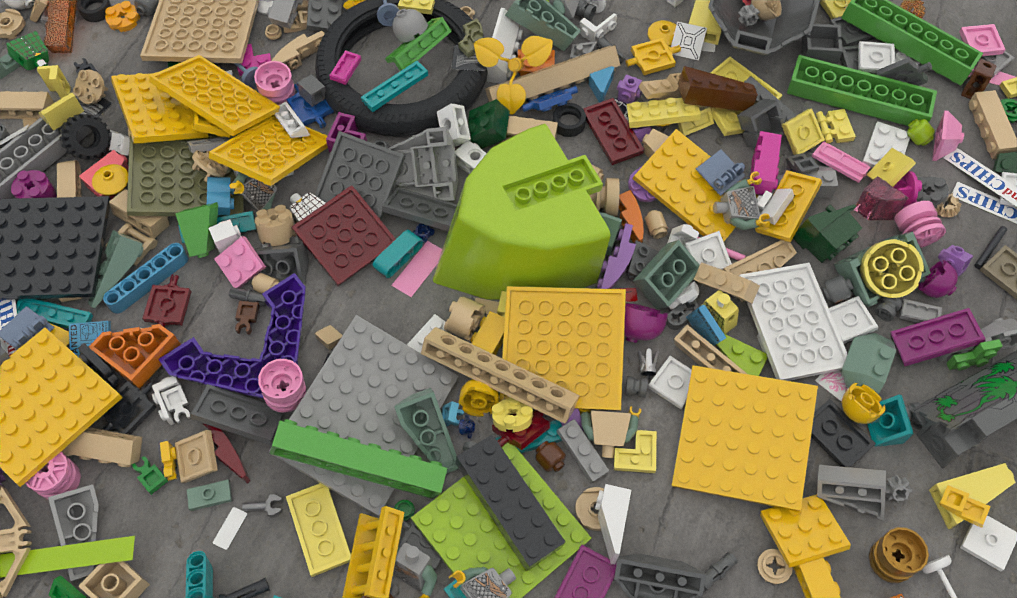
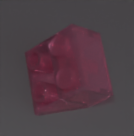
(880, 201)

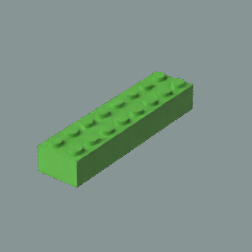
(914, 37)
(861, 91)
(358, 460)

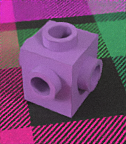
(629, 89)
(956, 257)

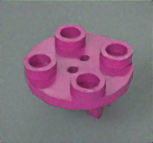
(909, 186)

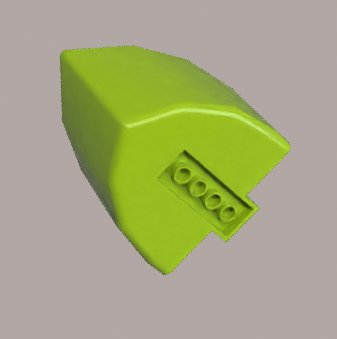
(525, 221)

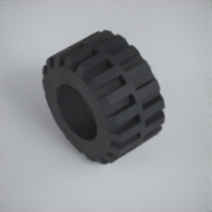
(99, 130)

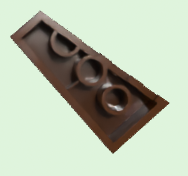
(715, 90)

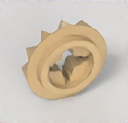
(951, 209)
(767, 573)

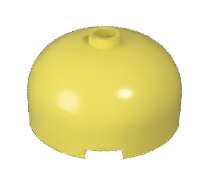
(902, 268)

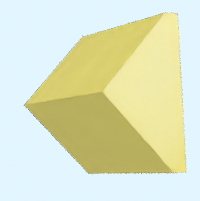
(61, 110)

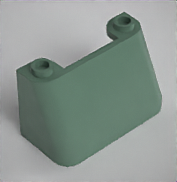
(850, 268)

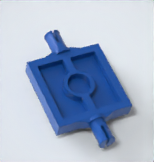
(546, 101)
(306, 112)

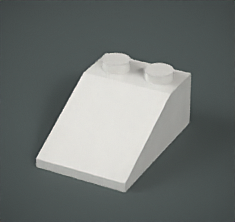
(612, 515)

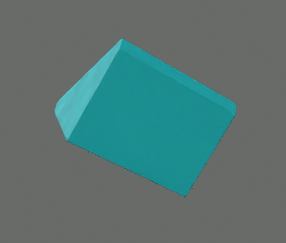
(893, 425)

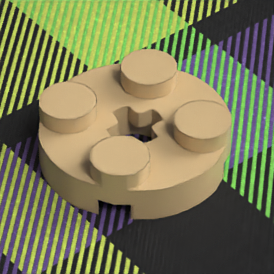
(14, 22)
(585, 501)

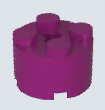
(32, 185)

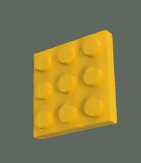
(805, 533)

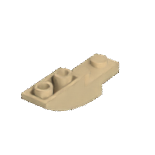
(298, 49)
(661, 88)

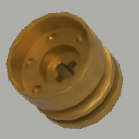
(898, 555)

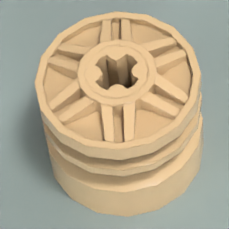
(608, 197)

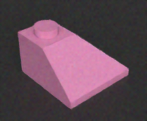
(947, 136)

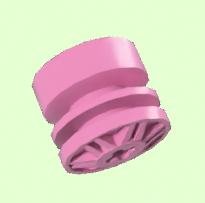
(275, 81)
(922, 221)
(282, 375)
(61, 477)

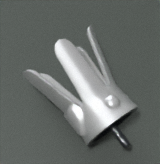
(648, 368)

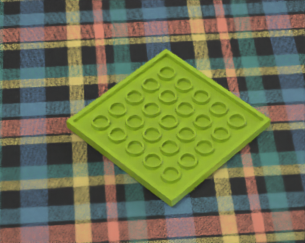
(469, 538)

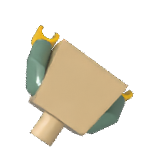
(609, 428)

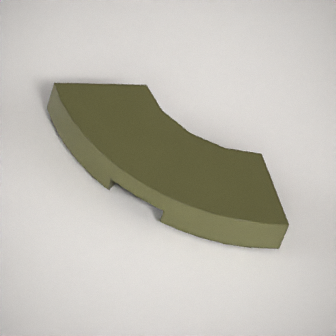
(473, 32)

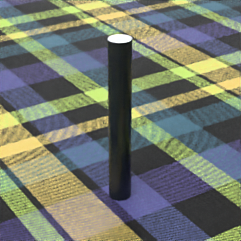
(990, 248)

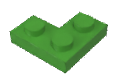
(979, 356)

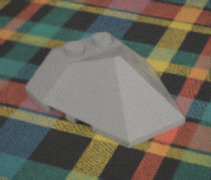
(429, 164)

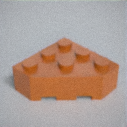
(135, 351)

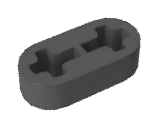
(679, 311)

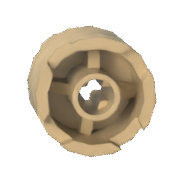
(275, 225)
(464, 317)

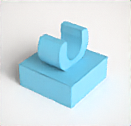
(450, 412)

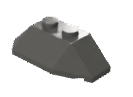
(658, 577)

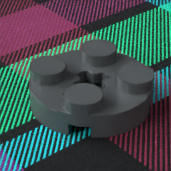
(936, 185)

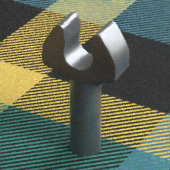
(267, 506)

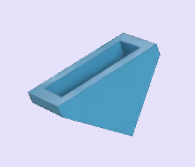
(600, 82)

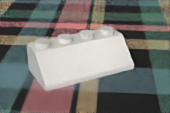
(509, 34)

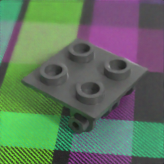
(641, 257)

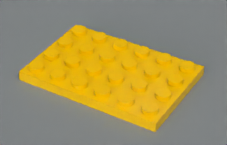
(214, 94)
(152, 112)
(268, 151)
(677, 184)

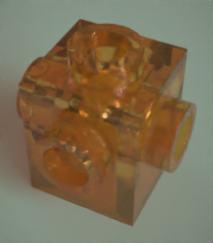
(919, 9)

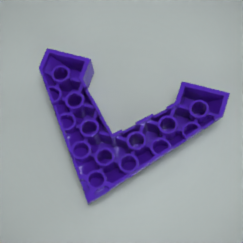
(238, 373)

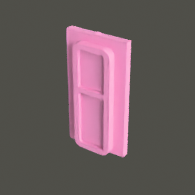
(841, 161)

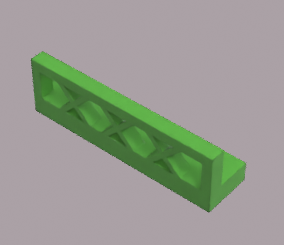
(413, 50)

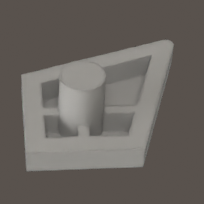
(582, 48)

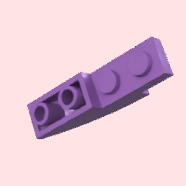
(618, 263)

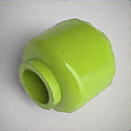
(920, 132)

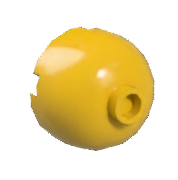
(477, 398)
(862, 404)

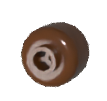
(550, 456)

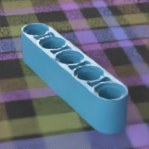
(137, 281)

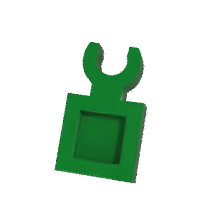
(150, 476)

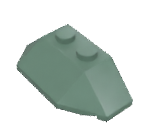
(868, 361)

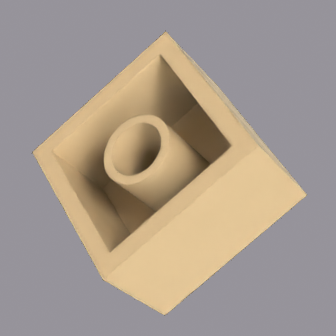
(114, 581)

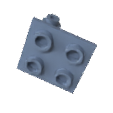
(721, 172)
(23, 328)

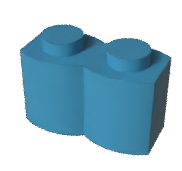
(219, 191)

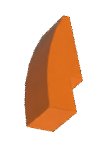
(631, 215)

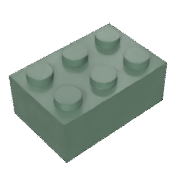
(667, 274)

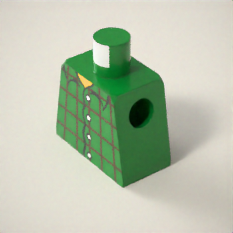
(28, 51)

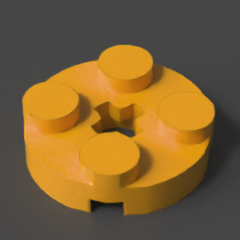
(114, 15)

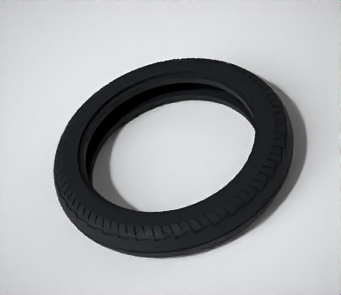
(392, 118)

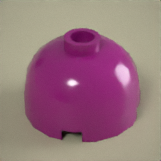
(940, 281)

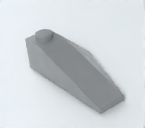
(998, 329)

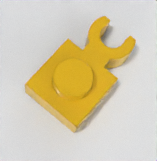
(168, 457)

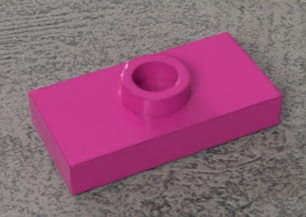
(345, 67)

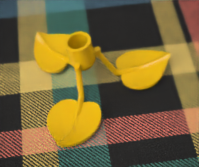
(536, 52)

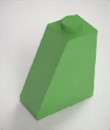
(195, 228)

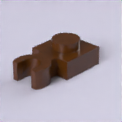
(246, 313)

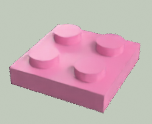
(983, 38)
(240, 262)

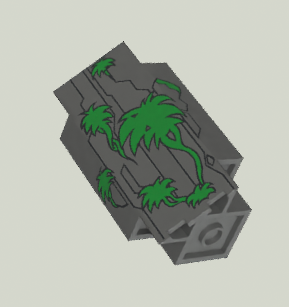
(969, 411)

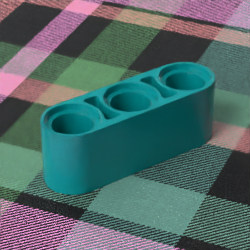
(398, 253)
(199, 576)

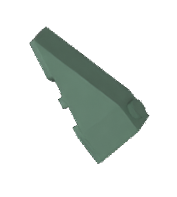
(121, 255)
(425, 425)

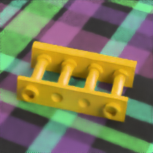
(374, 554)

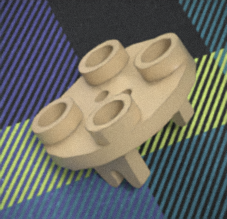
(89, 87)
(213, 169)

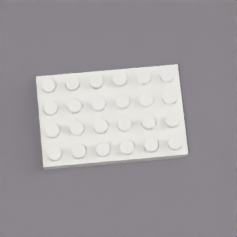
(795, 323)

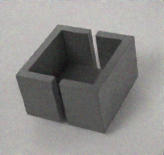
(823, 43)
(757, 119)

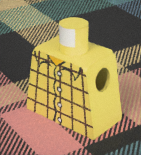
(722, 310)

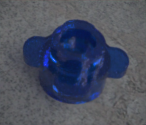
(423, 228)
(466, 426)

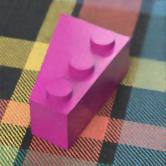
(766, 161)

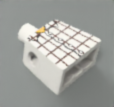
(304, 205)

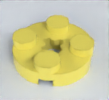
(503, 419)

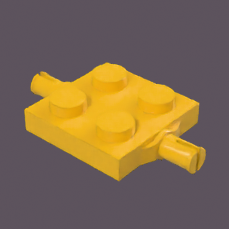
(653, 56)

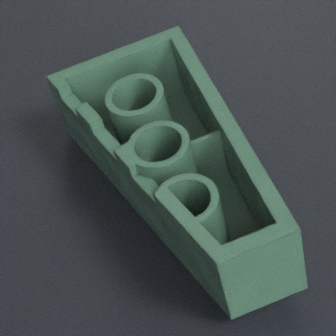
(544, 21)

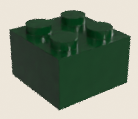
(488, 124)

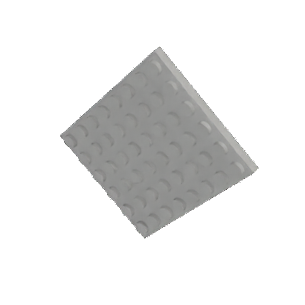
(357, 400)

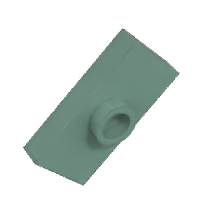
(209, 495)

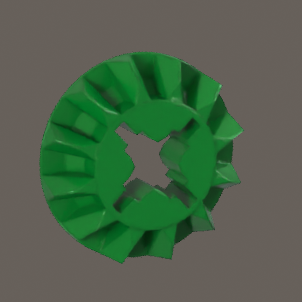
(1010, 104)

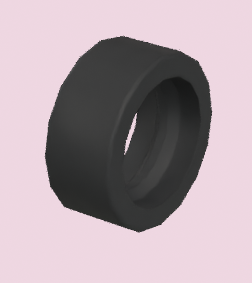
(93, 15)
(571, 109)

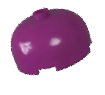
(643, 322)

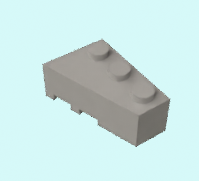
(283, 12)
(853, 487)

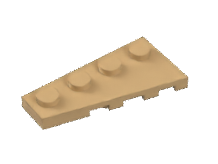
(768, 258)

